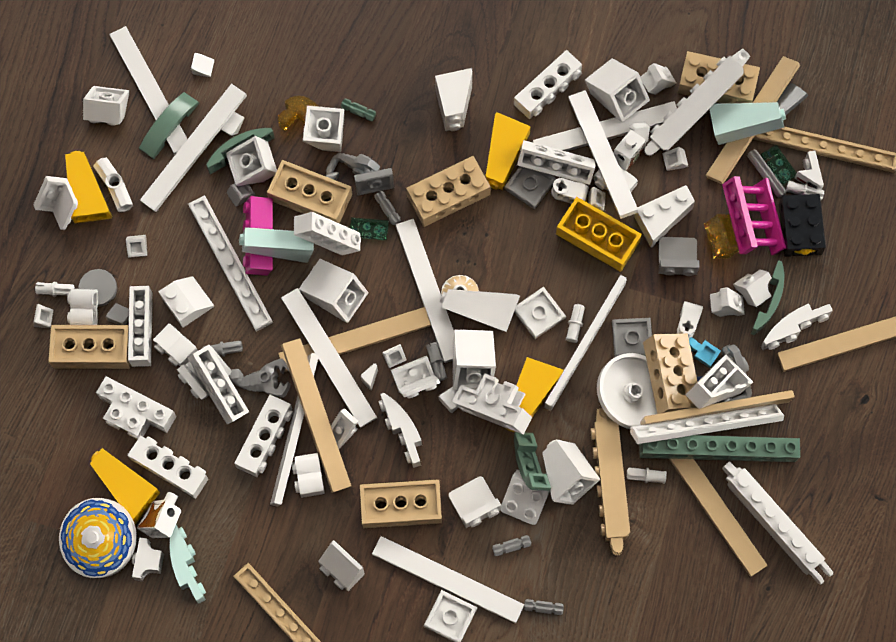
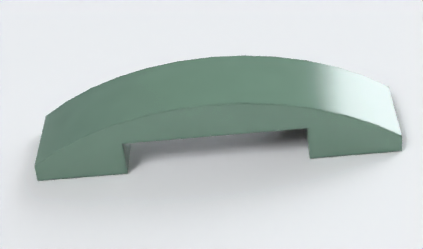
(166, 124)
(217, 160)
(777, 280)
(528, 463)

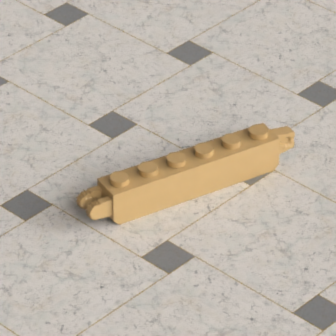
(612, 482)

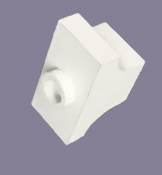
(657, 78)
(727, 303)
(146, 560)

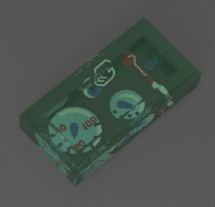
(779, 164)
(370, 228)

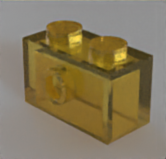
(721, 236)

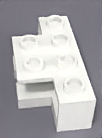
(494, 403)
(133, 410)

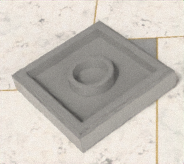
(374, 181)
(529, 185)
(630, 335)

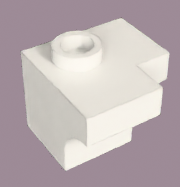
(754, 287)

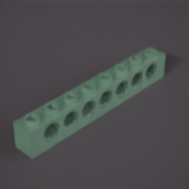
(724, 448)

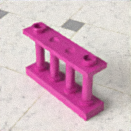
(741, 219)

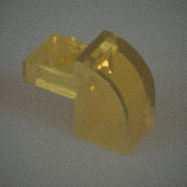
(295, 108)

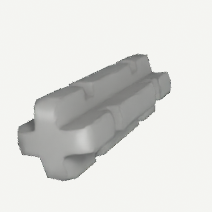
(387, 208)
(511, 545)
(543, 607)

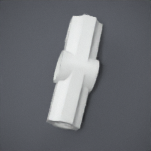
(109, 175)

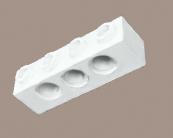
(564, 63)
(556, 162)
(327, 233)
(140, 326)
(218, 384)
(272, 407)
(191, 486)

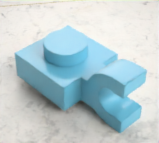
(705, 352)

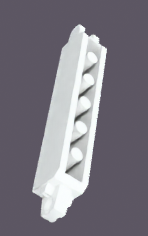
(698, 103)
(776, 522)

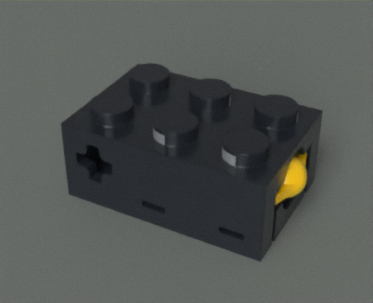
(802, 225)

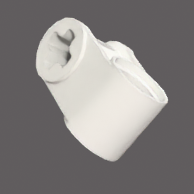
(570, 190)
(689, 318)

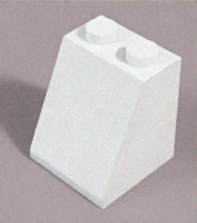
(618, 89)
(453, 96)
(334, 290)
(472, 357)
(568, 472)

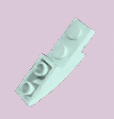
(181, 557)

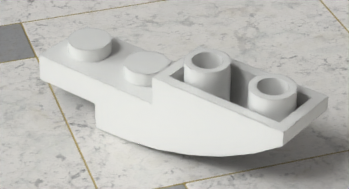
(789, 326)
(400, 422)

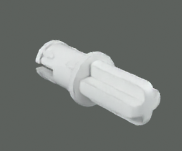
(801, 189)
(53, 288)
(575, 323)
(646, 475)

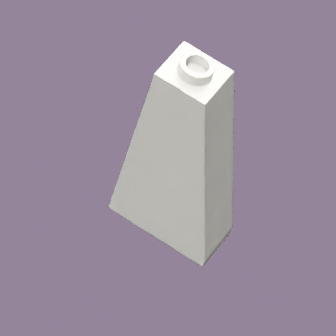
(485, 307)

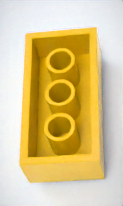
(598, 234)

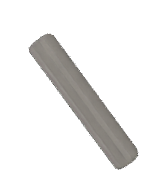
(766, 172)

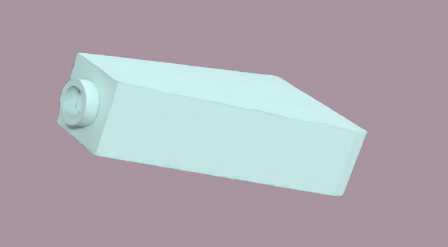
(745, 120)
(276, 244)

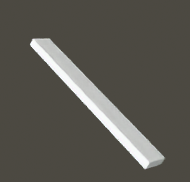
(145, 82)
(612, 128)
(193, 147)
(603, 154)
(230, 263)
(427, 287)
(585, 343)
(329, 357)
(706, 424)
(291, 443)
(448, 579)

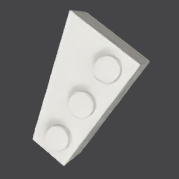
(663, 213)
(719, 383)

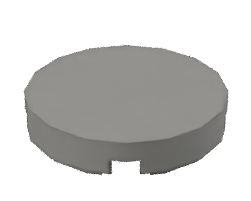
(103, 282)

